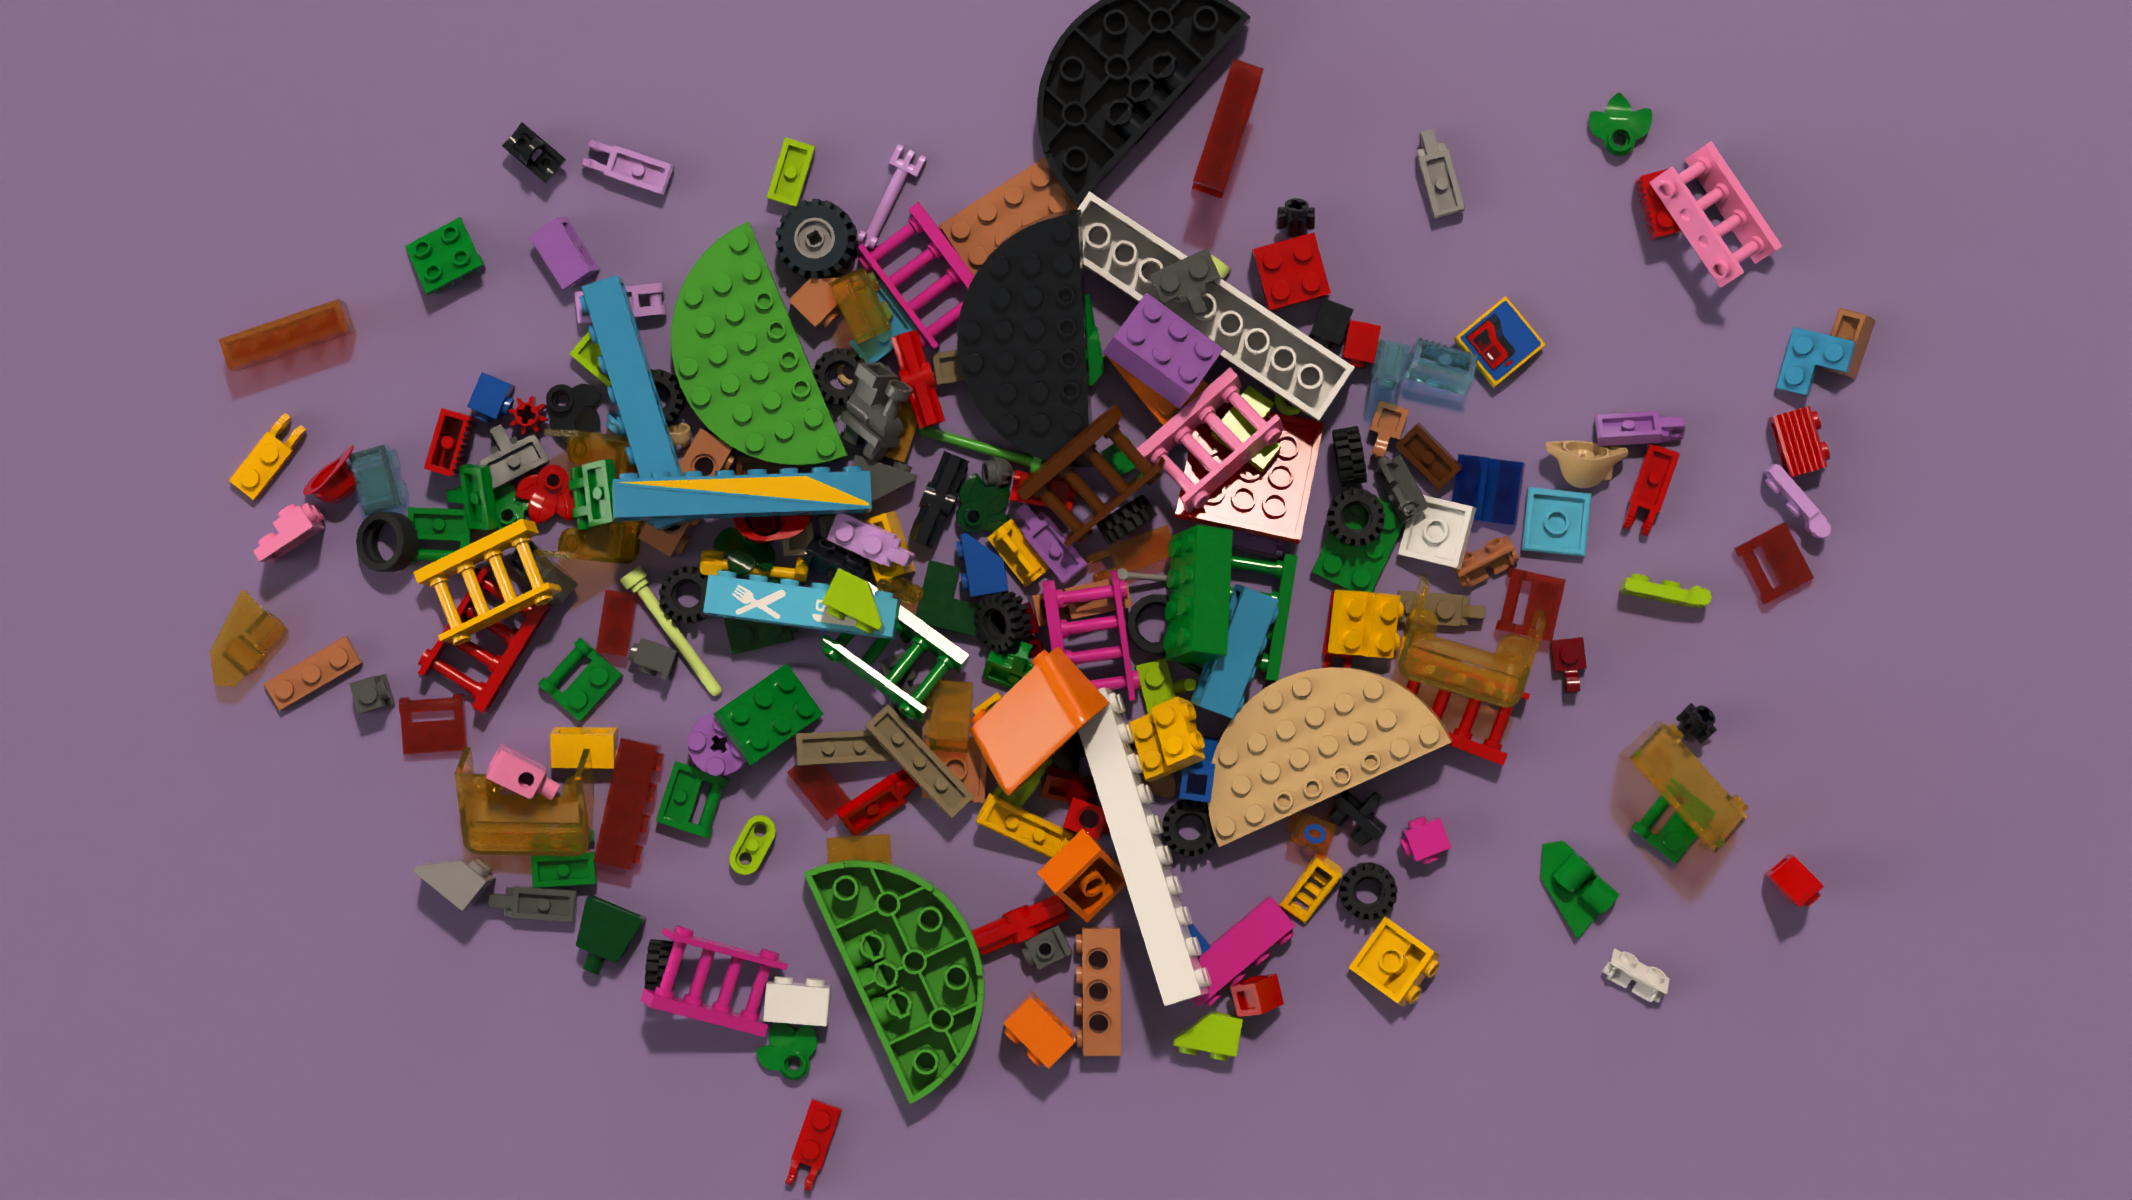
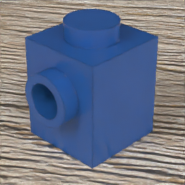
(491, 398)

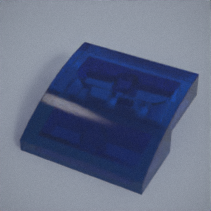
(1490, 487)

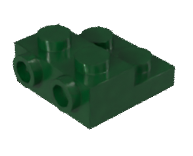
(752, 635)

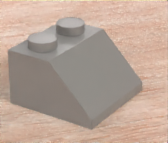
(458, 879)

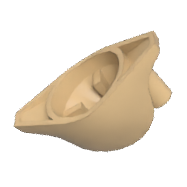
(1585, 462)

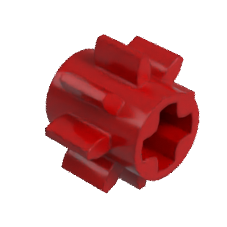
(532, 423)

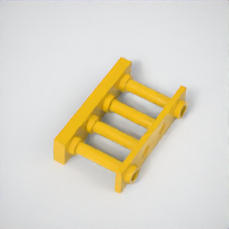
(464, 561)

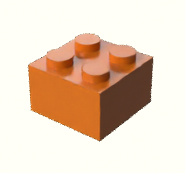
(1083, 875)
(1038, 1030)

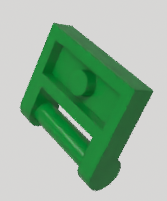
(439, 525)
(588, 686)
(682, 796)
(1674, 835)

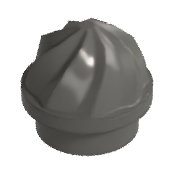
(996, 471)

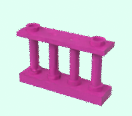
(938, 248)
(1061, 630)
(720, 1011)

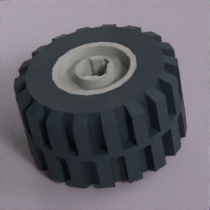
(816, 239)

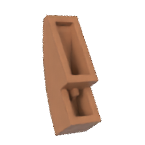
(1080, 609)

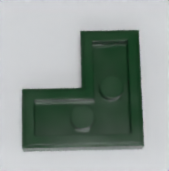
(938, 605)

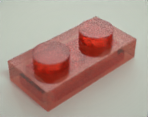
(616, 623)
(820, 788)

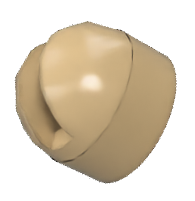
(680, 434)

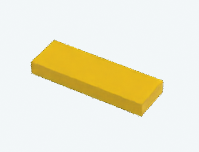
(1023, 826)

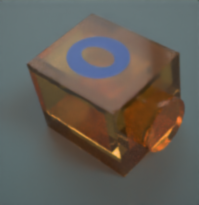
(1311, 831)

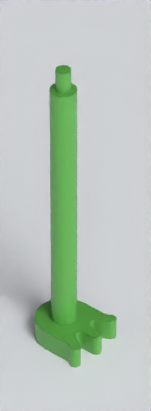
(981, 447)

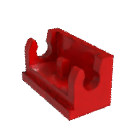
(1058, 486)

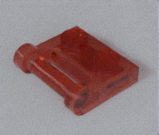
(1782, 557)
(1543, 594)
(437, 734)

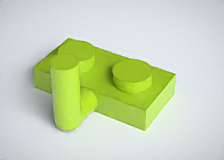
(1158, 684)

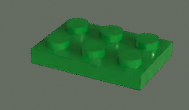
(1358, 566)
(768, 714)

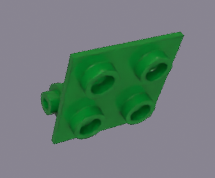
(444, 256)

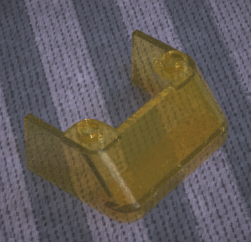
(607, 543)
(1462, 668)
(1686, 785)
(520, 825)

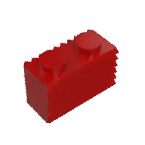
(1658, 217)
(1799, 441)
(449, 443)

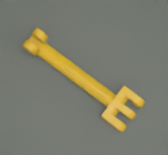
(712, 561)

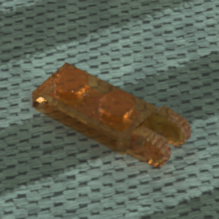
(1134, 552)

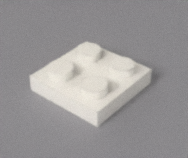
(1438, 533)

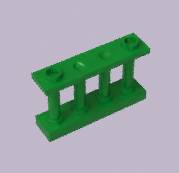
(1285, 571)
(923, 640)

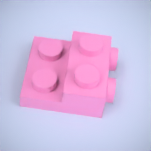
(294, 526)

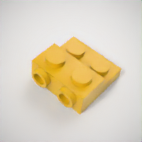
(1365, 623)
(1167, 738)
(1395, 962)

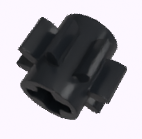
(1296, 217)
(1696, 723)

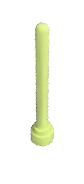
(637, 583)

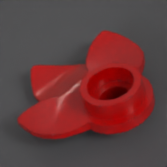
(545, 499)

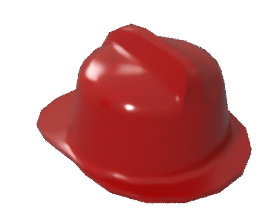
(334, 481)
(771, 527)

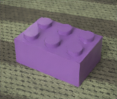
(1163, 350)

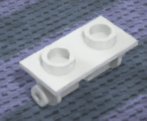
(1650, 981)

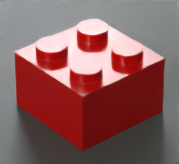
(1291, 272)

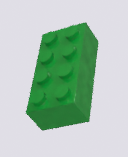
(1198, 595)

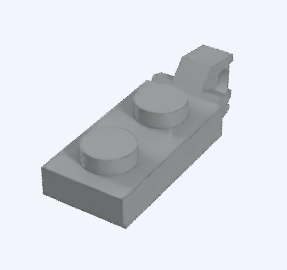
(1439, 176)

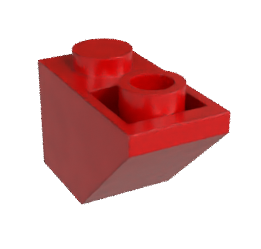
(1795, 881)

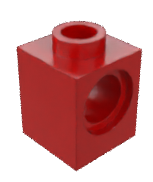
(1360, 343)
(1073, 822)
(1257, 995)

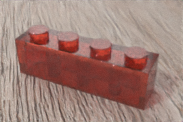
(627, 803)

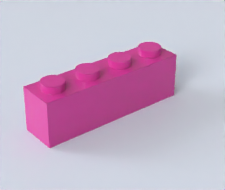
(1242, 945)

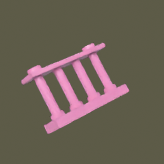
(1733, 204)
(1203, 410)

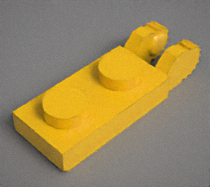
(266, 459)

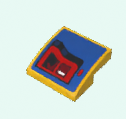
(1500, 340)

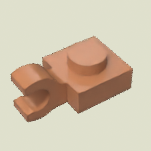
(1387, 423)

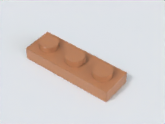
(313, 673)

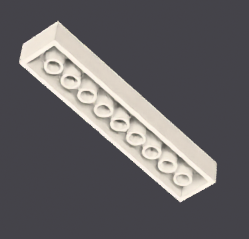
(1247, 331)
(1142, 855)

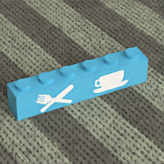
(788, 604)

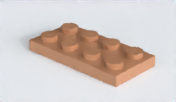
(1004, 210)

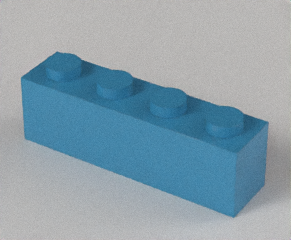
(1226, 678)

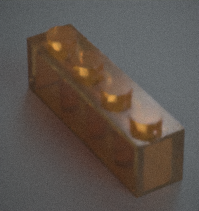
(287, 335)

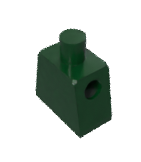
(606, 932)

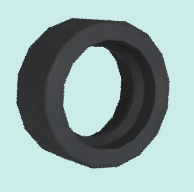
(406, 541)
(1132, 623)

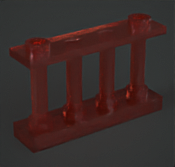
(1227, 128)

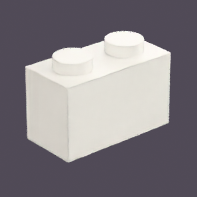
(797, 1002)

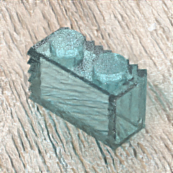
(1389, 364)
(1441, 366)
(378, 479)

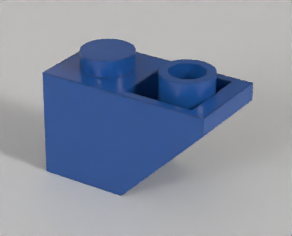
(984, 568)
(1198, 778)

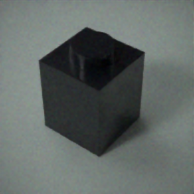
(1330, 323)

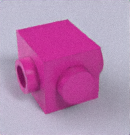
(1425, 839)

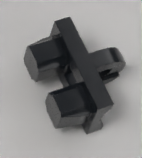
(525, 143)
(1369, 825)

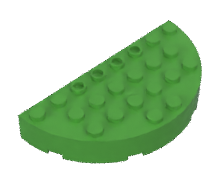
(745, 361)
(909, 963)

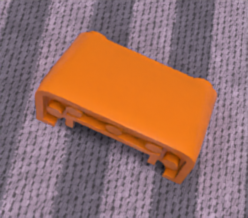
(1035, 718)

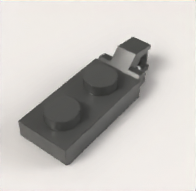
(537, 903)

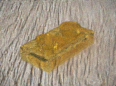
(867, 847)

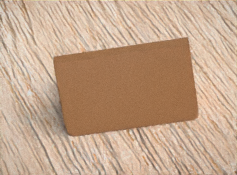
(1853, 327)

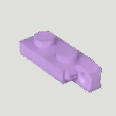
(869, 540)

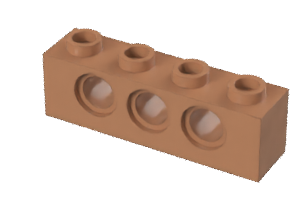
(703, 446)
(1107, 1041)

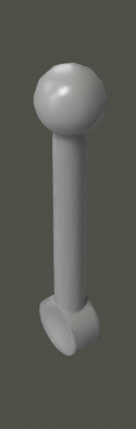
(1123, 574)

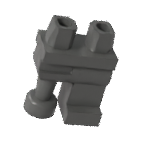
(874, 409)

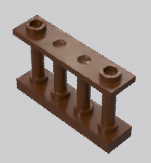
(1084, 445)

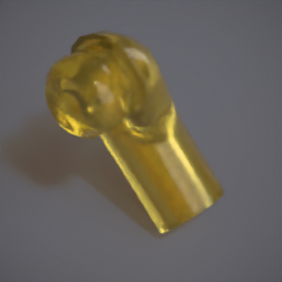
(902, 589)

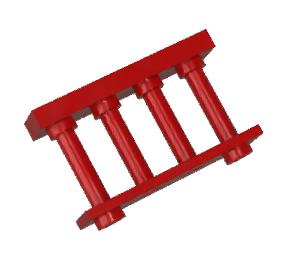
(499, 665)
(1462, 737)

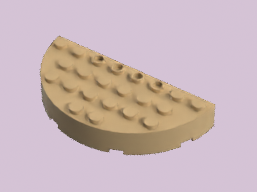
(1312, 741)

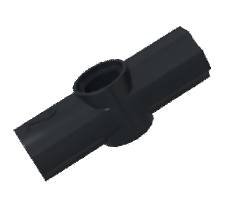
(938, 499)

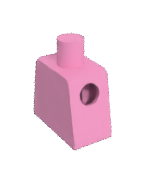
(510, 764)

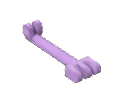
(904, 168)

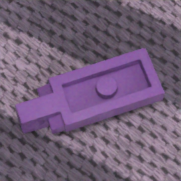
(1637, 428)
(1050, 545)

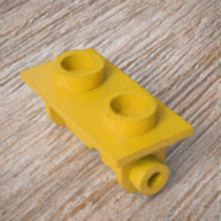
(1018, 553)

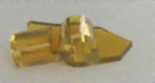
(243, 641)

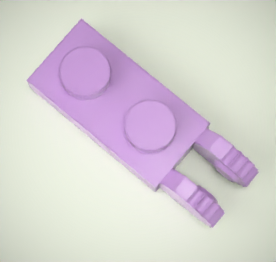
(632, 168)
(1798, 503)

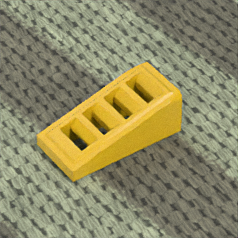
(1329, 867)

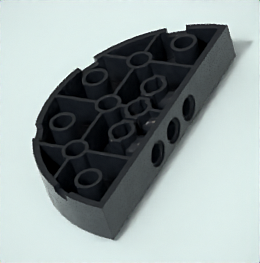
(1119, 76)
(1028, 337)

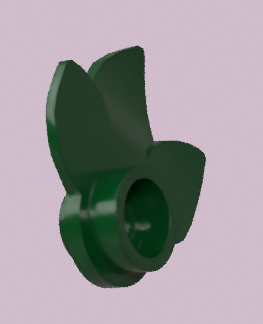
(986, 503)
(743, 552)

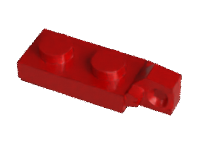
(876, 802)

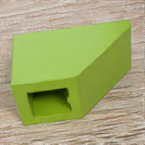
(855, 599)
(1211, 1033)

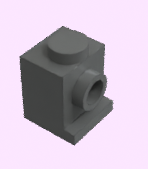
(654, 658)
(371, 693)
(1055, 937)

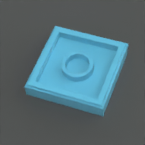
(1556, 521)

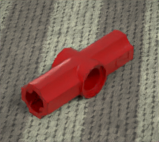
(919, 376)
(1020, 924)

